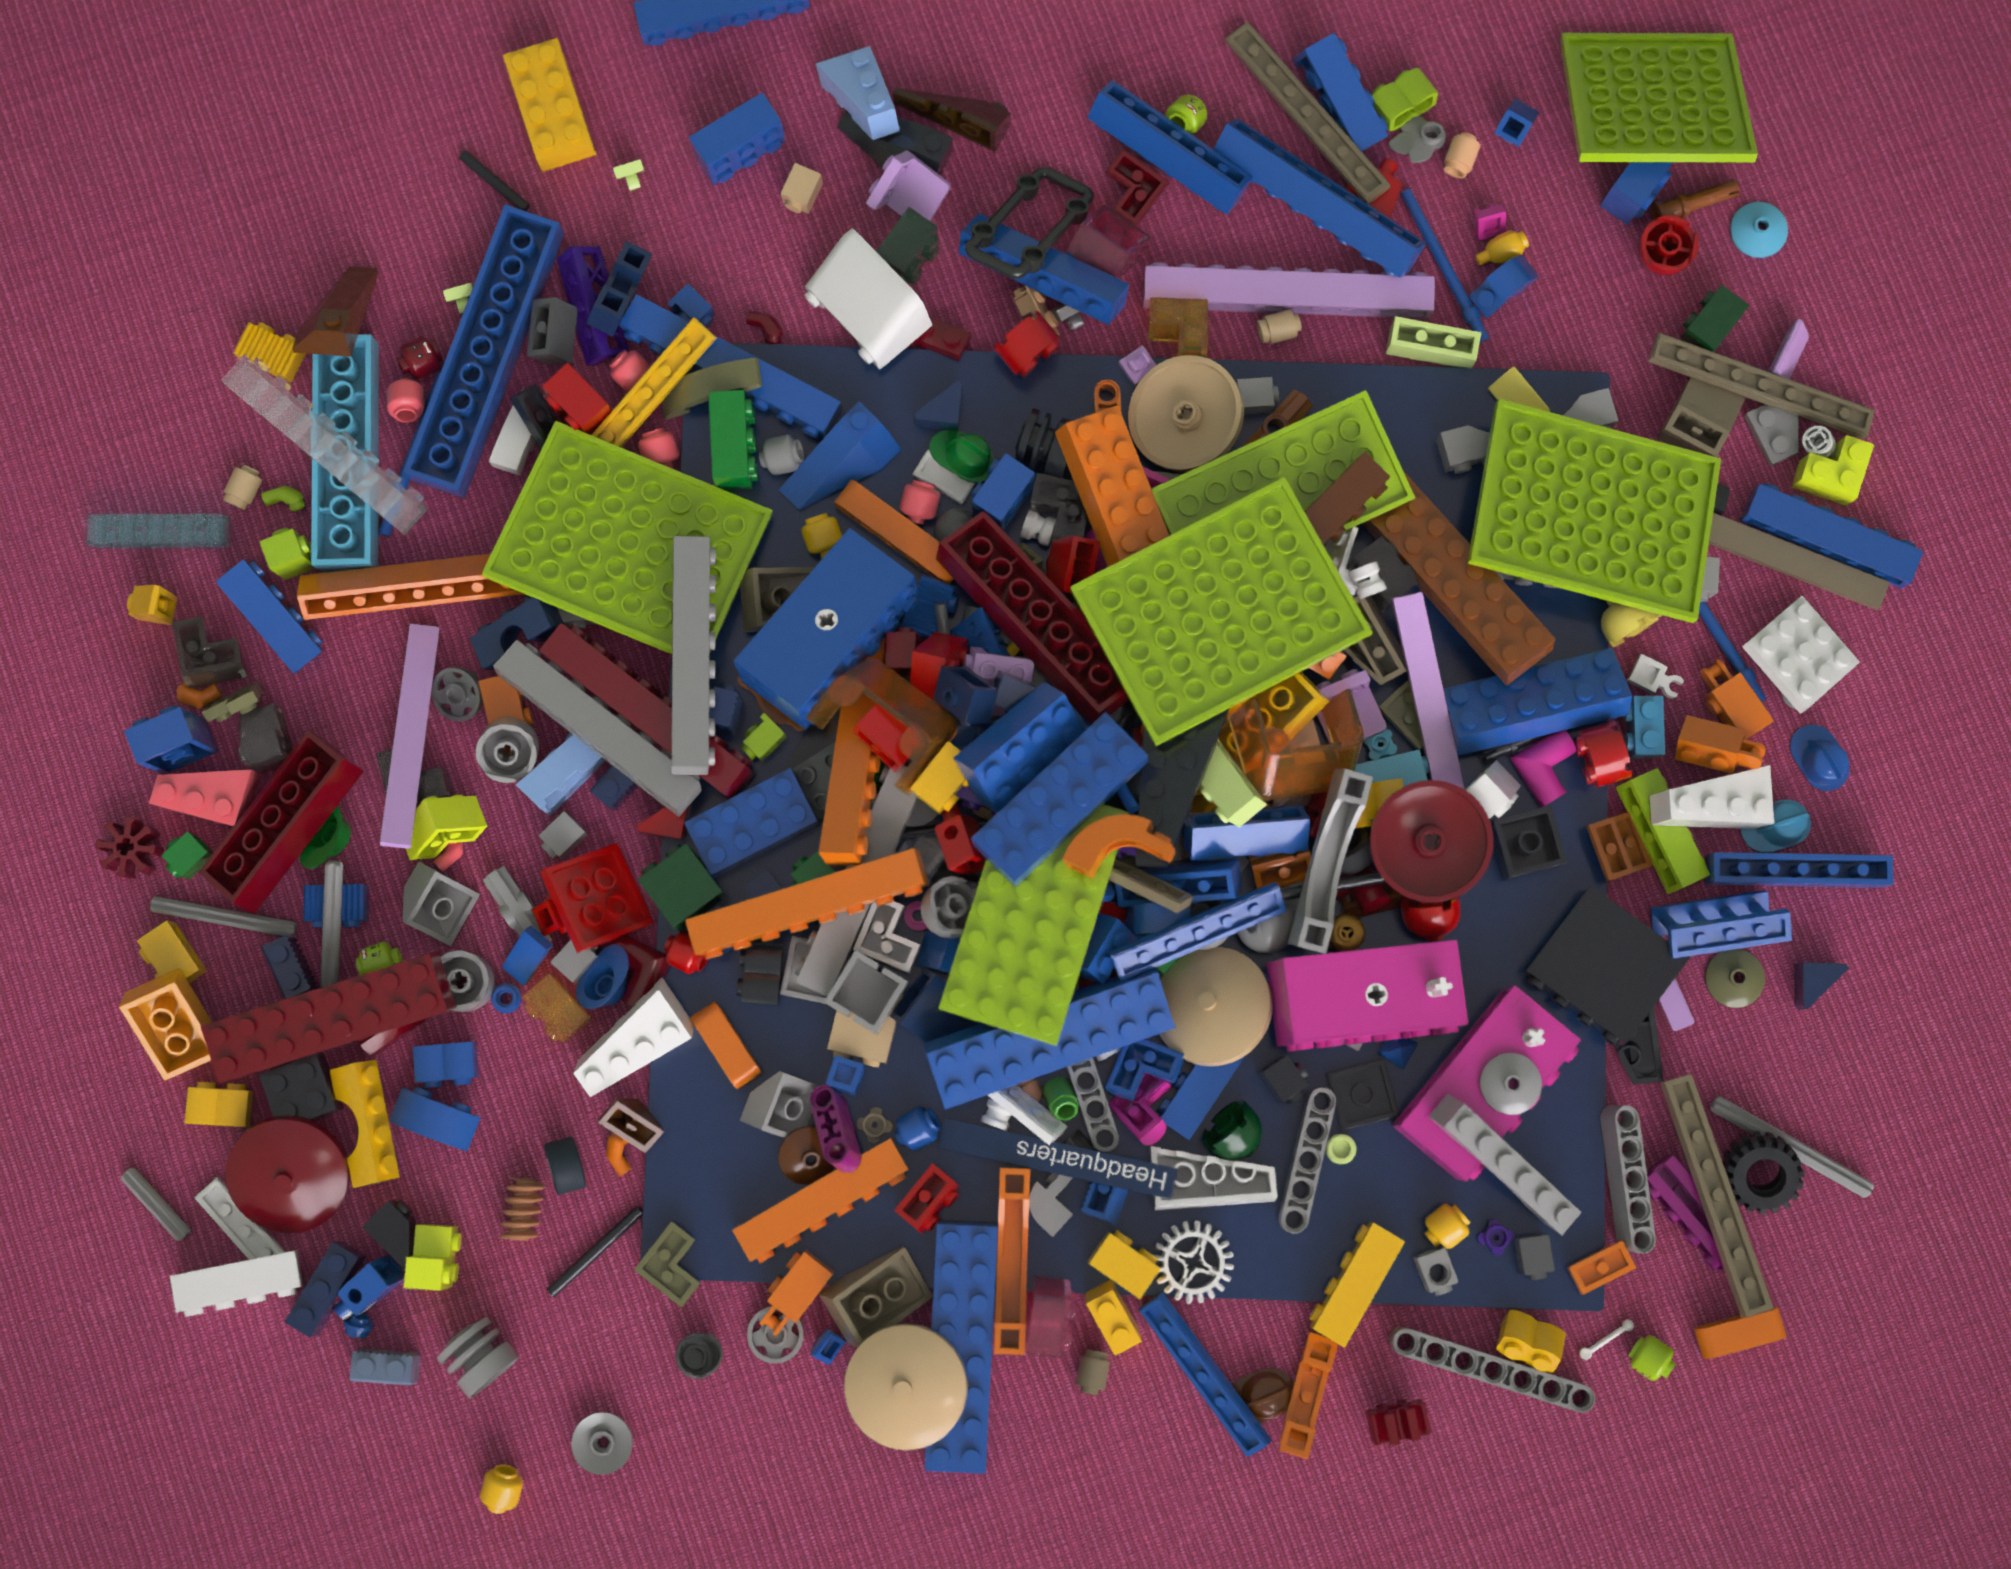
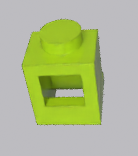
(762, 739)

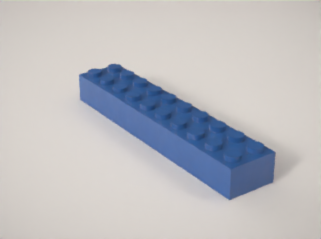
(484, 352)

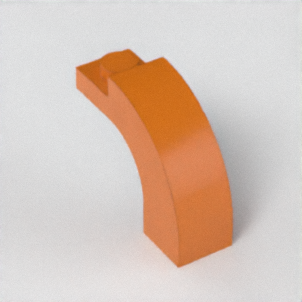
(1112, 833)

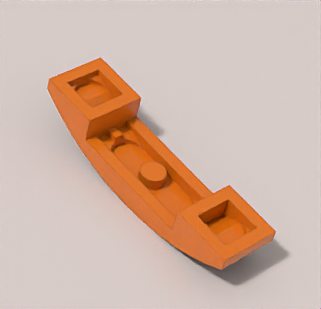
(1307, 1395)

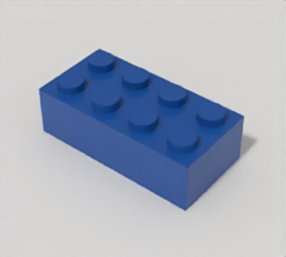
(1019, 746)
(751, 823)

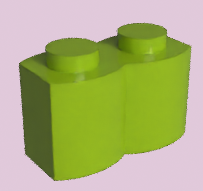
(1404, 98)

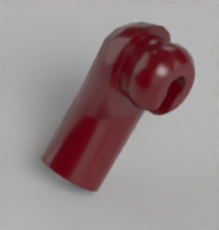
(768, 324)

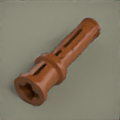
(1683, 205)

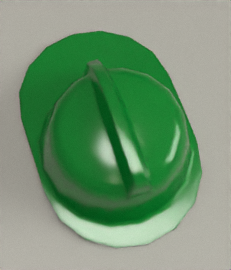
(962, 454)
(328, 841)

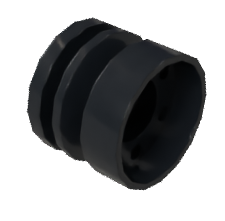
(1041, 444)

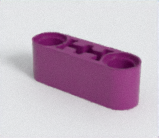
(824, 1119)

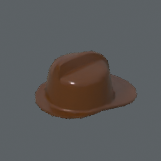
(1265, 1393)

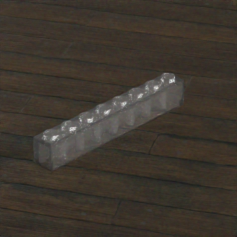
(324, 444)

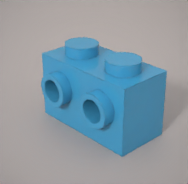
(1645, 728)

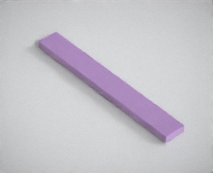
(1427, 688)
(409, 736)

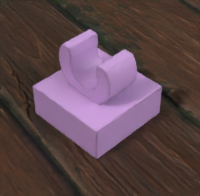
(1137, 365)

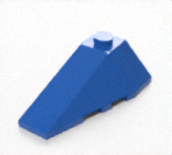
(849, 452)

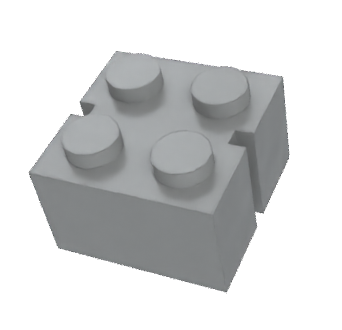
(866, 992)

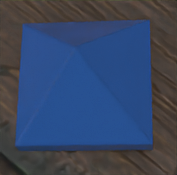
(1398, 1051)
(827, 1346)

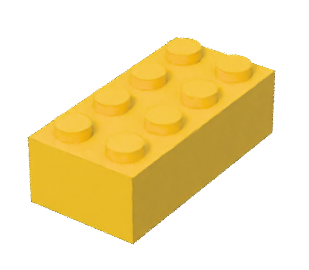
(549, 104)

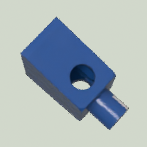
(369, 1286)

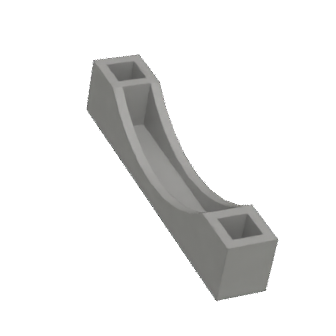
(1468, 445)
(1339, 818)
(1505, 1163)

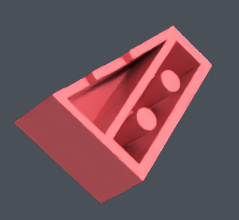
(207, 795)

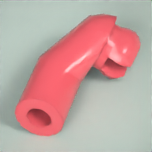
(451, 853)

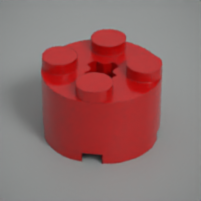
(1027, 344)
(1603, 754)

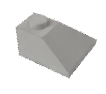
(436, 903)
(780, 1105)

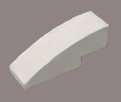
(512, 445)

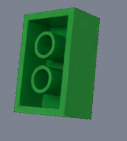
(732, 440)

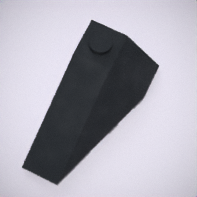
(922, 141)
(1642, 1053)

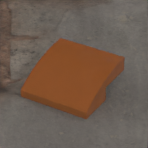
(1618, 846)

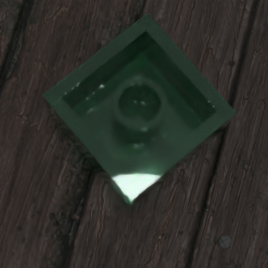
(910, 245)

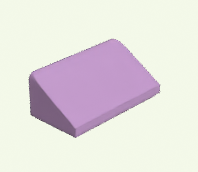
(1790, 350)
(1676, 1007)

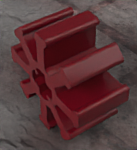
(129, 837)
(1398, 1422)

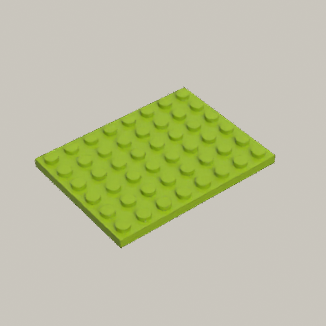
(1595, 511)
(601, 532)
(1220, 611)

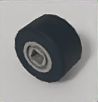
(565, 1165)

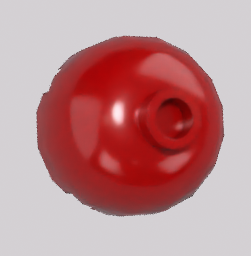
(1668, 245)
(1431, 918)

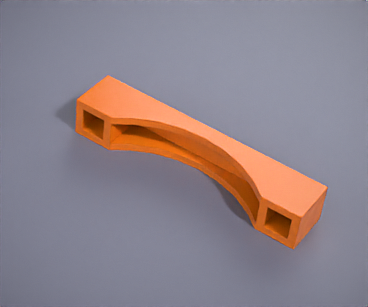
(1012, 1261)

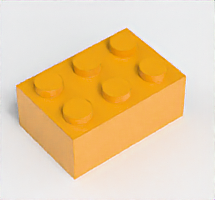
(168, 1023)

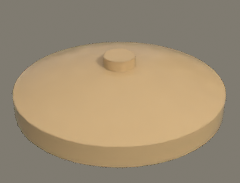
(1185, 413)
(1217, 1006)
(906, 1386)

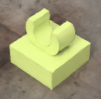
(629, 172)
(460, 294)

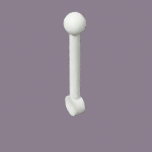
(1586, 1353)

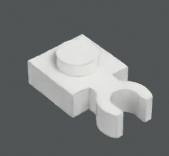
(1651, 675)

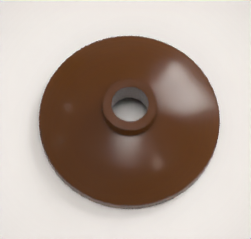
(794, 1151)

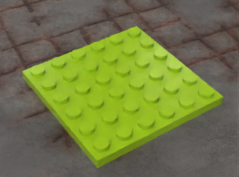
(1657, 97)

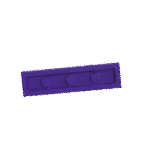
(577, 282)

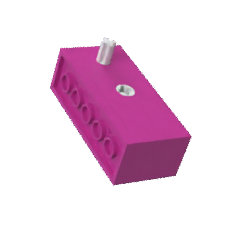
(1366, 995)
(1507, 1026)

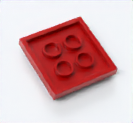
(596, 897)

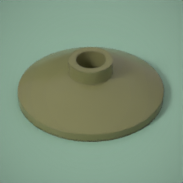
(1721, 983)

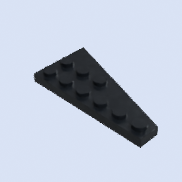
(1172, 780)

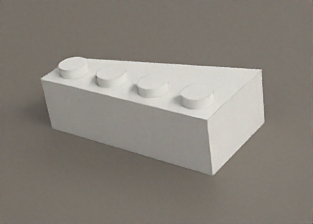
(1724, 802)
(635, 1040)
(1213, 1181)
(236, 1281)

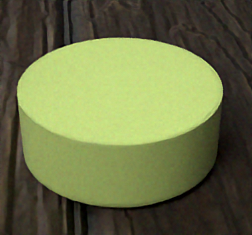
(1340, 1148)

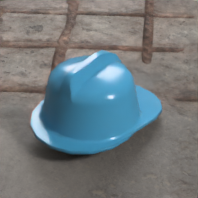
(1789, 828)

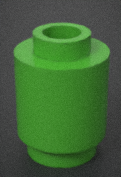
(1061, 1098)

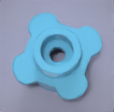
(1388, 748)

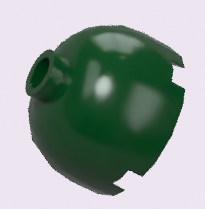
(1234, 1133)

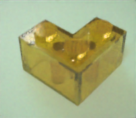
(1181, 322)

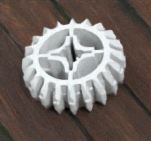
(1217, 1273)

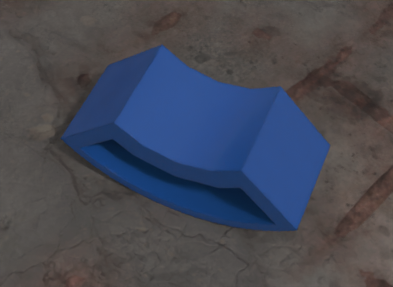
(434, 1118)

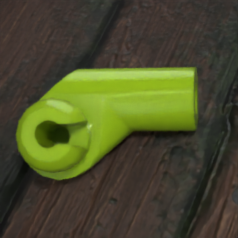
(284, 494)

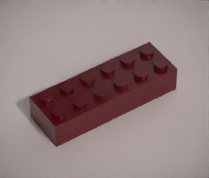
(280, 822)

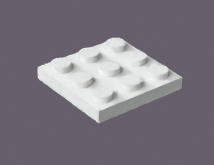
(1801, 654)

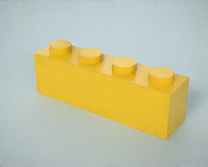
(1356, 1284)

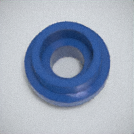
(498, 993)
(358, 1326)

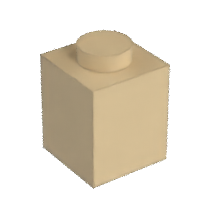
(801, 189)

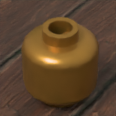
(1343, 944)

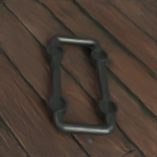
(1032, 256)

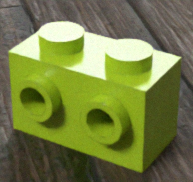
(287, 553)

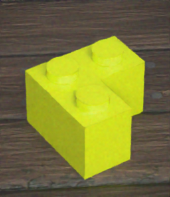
(1838, 477)
(445, 822)
(433, 1258)

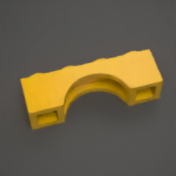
(362, 1091)

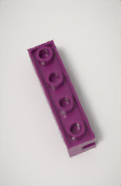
(1678, 1194)

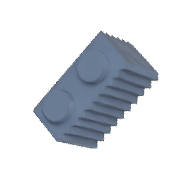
(385, 1366)

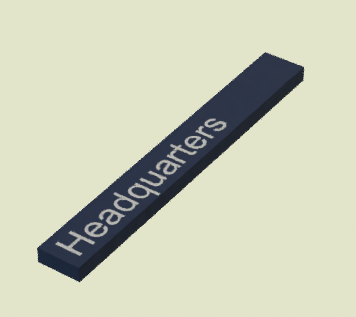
(1058, 1158)

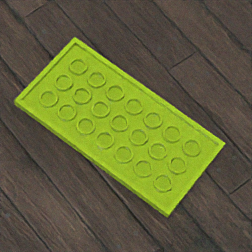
(1305, 453)
(1027, 944)

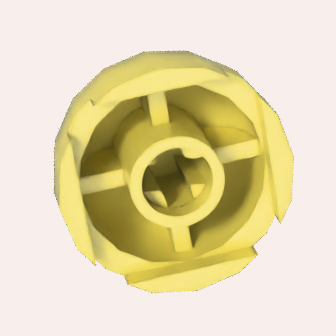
(1624, 621)

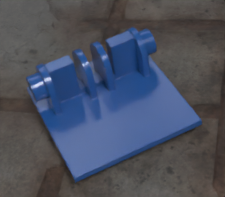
(981, 633)

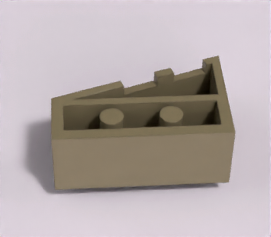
(1380, 651)

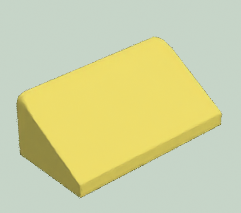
(1516, 389)

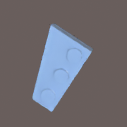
(860, 89)
(560, 774)

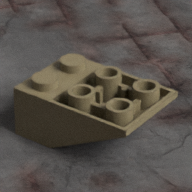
(1701, 417)

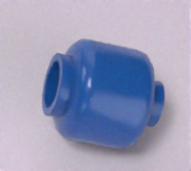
(917, 1128)

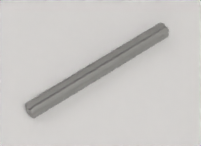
(1805, 1153)

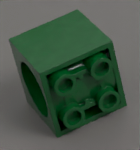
(681, 886)

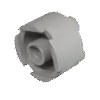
(491, 751)
(479, 983)

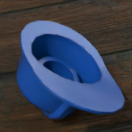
(1820, 757)
(604, 980)

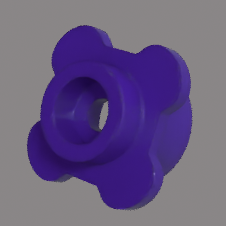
(1496, 1246)

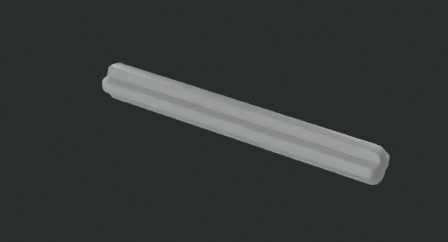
(223, 916)
(331, 923)

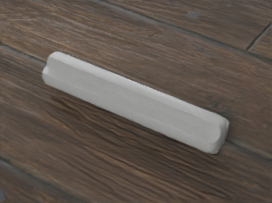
(155, 1204)

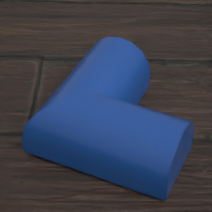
(1139, 1059)

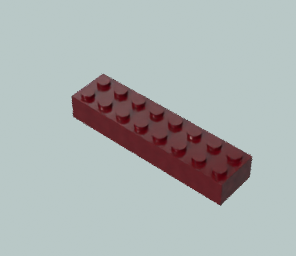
(1032, 614)
(638, 701)
(328, 1017)

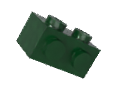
(1715, 320)

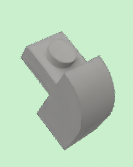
(1045, 1207)

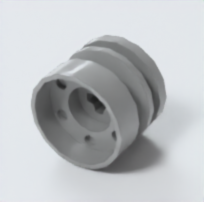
(477, 1357)

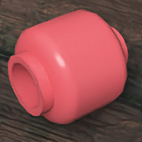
(628, 368)
(405, 400)
(659, 447)
(919, 501)

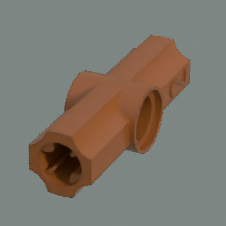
(1288, 412)

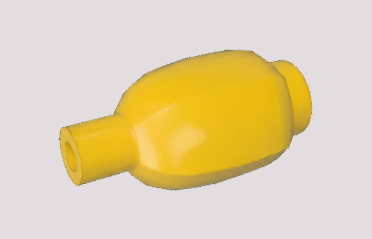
(1503, 248)

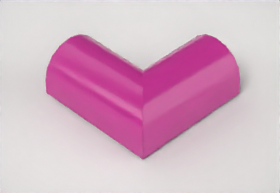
(1536, 762)
(1138, 1114)

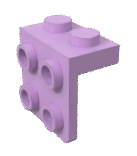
(908, 184)
(988, 665)
(1367, 708)

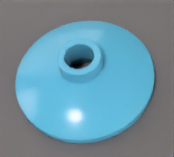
(1750, 238)

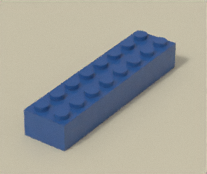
(1097, 1022)
(965, 1318)

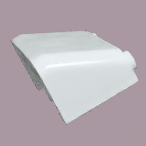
(868, 299)

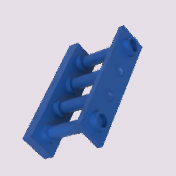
(1720, 924)

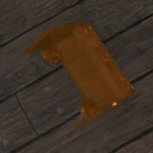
(927, 721)
(1288, 772)

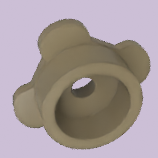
(865, 1124)

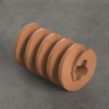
(522, 1209)

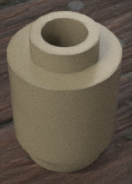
(1092, 1372)

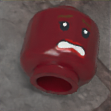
(419, 358)

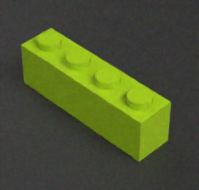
(1669, 847)

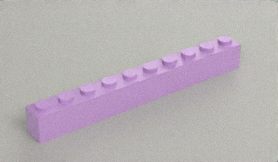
(1297, 290)

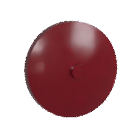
(1431, 841)
(287, 1174)

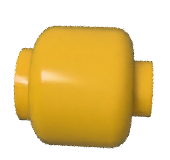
(821, 534)
(1447, 1226)
(501, 1488)

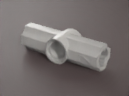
(513, 903)

